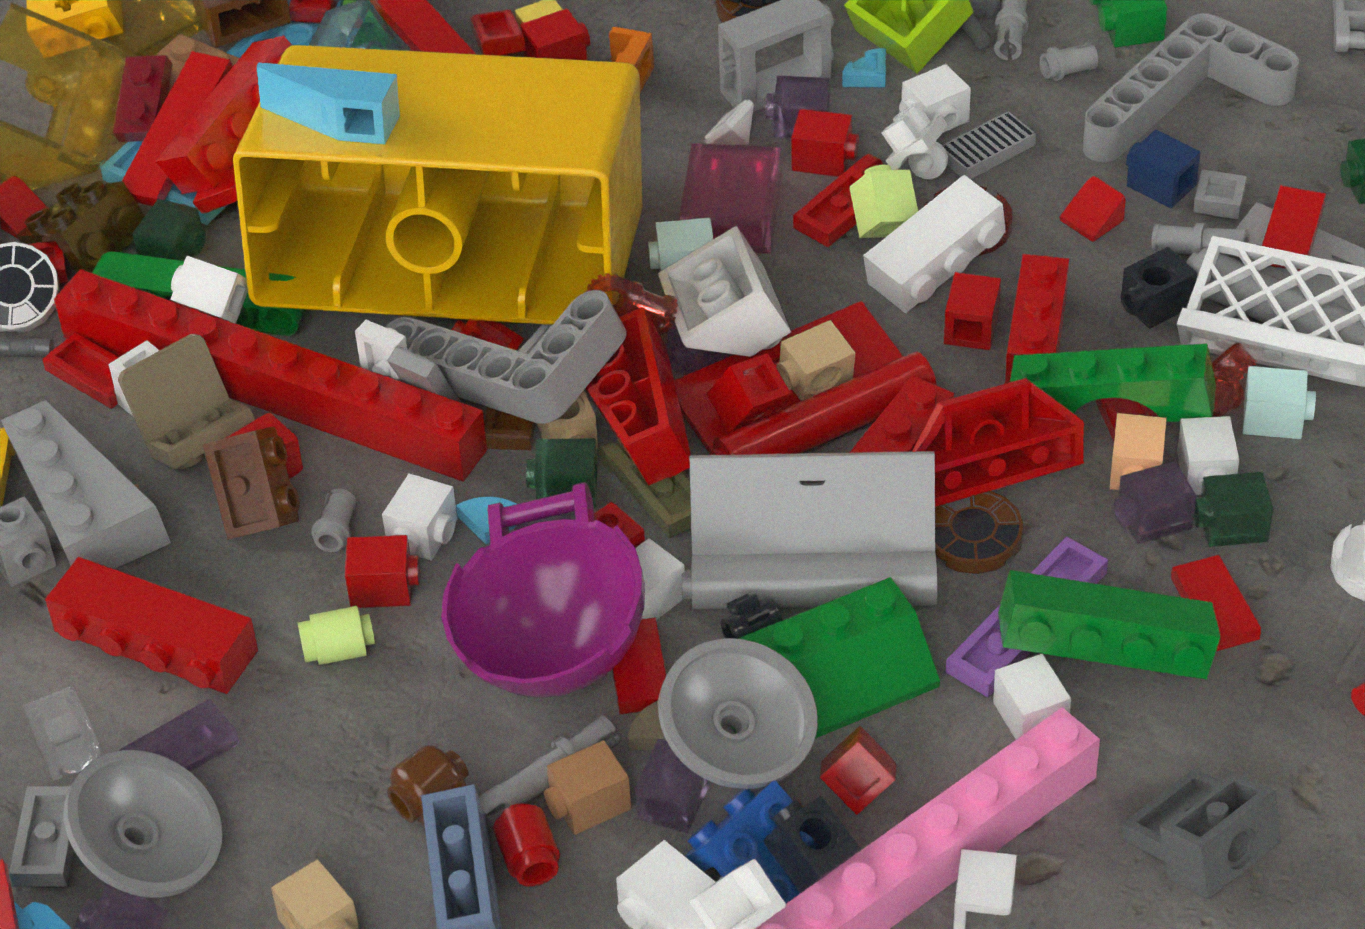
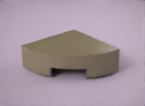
(645, 729)

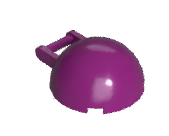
(547, 601)

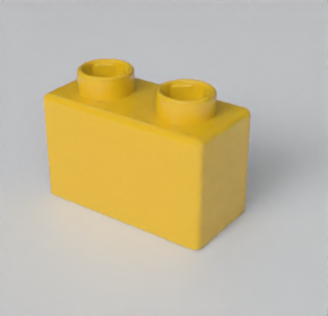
(481, 205)

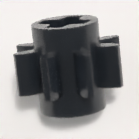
(749, 616)

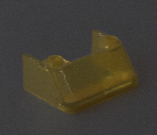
(75, 77)

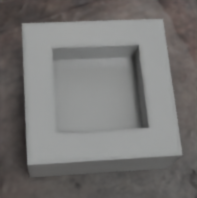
(1220, 194)

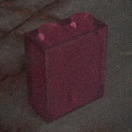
(733, 189)

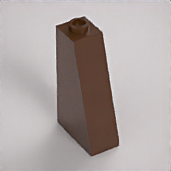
(238, 19)

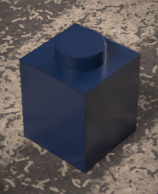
(1162, 168)

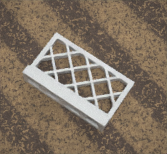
(1266, 341)

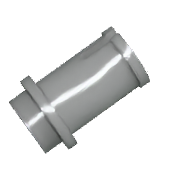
(1057, 62)
(332, 528)

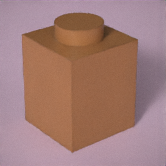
(587, 788)

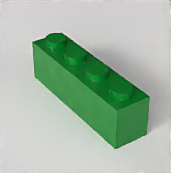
(1108, 624)

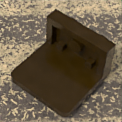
(86, 222)

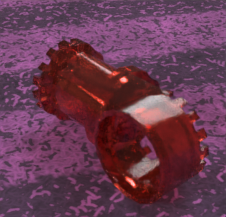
(634, 296)
(1228, 370)

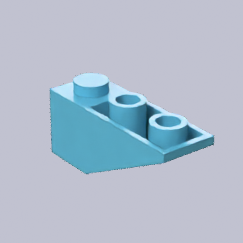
(332, 101)

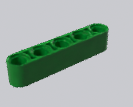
(155, 277)

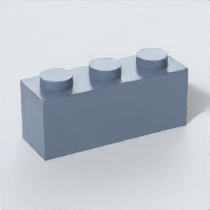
(460, 860)

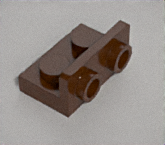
(252, 482)

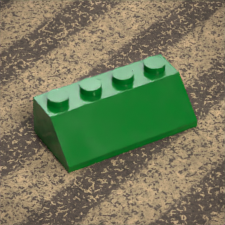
(856, 653)

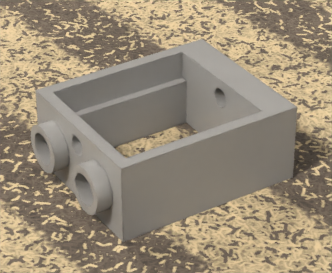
(764, 27)

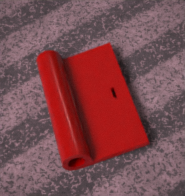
(804, 424)

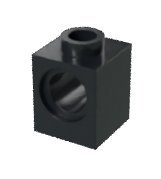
(1157, 287)
(799, 861)

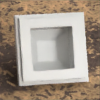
(733, 126)

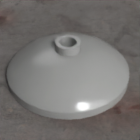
(751, 691)
(156, 807)

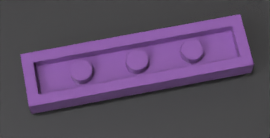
(983, 651)

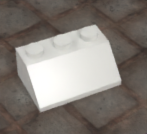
(725, 298)

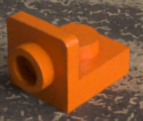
(633, 48)

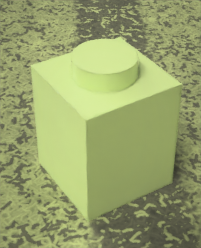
(882, 200)

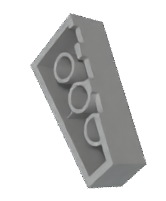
(83, 494)

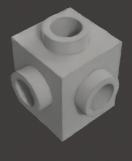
(24, 542)

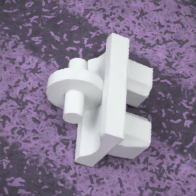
(915, 138)

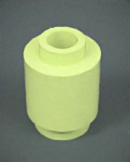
(336, 635)

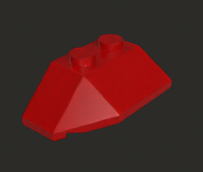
(999, 439)

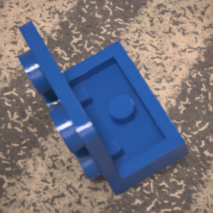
(741, 837)

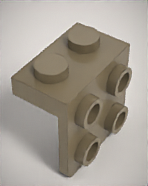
(181, 402)

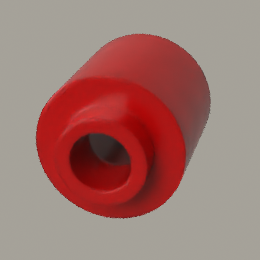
(527, 844)

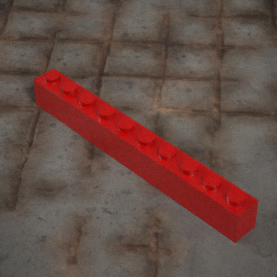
(285, 376)

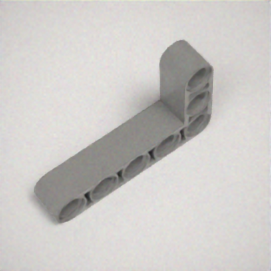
(1195, 50)
(525, 385)

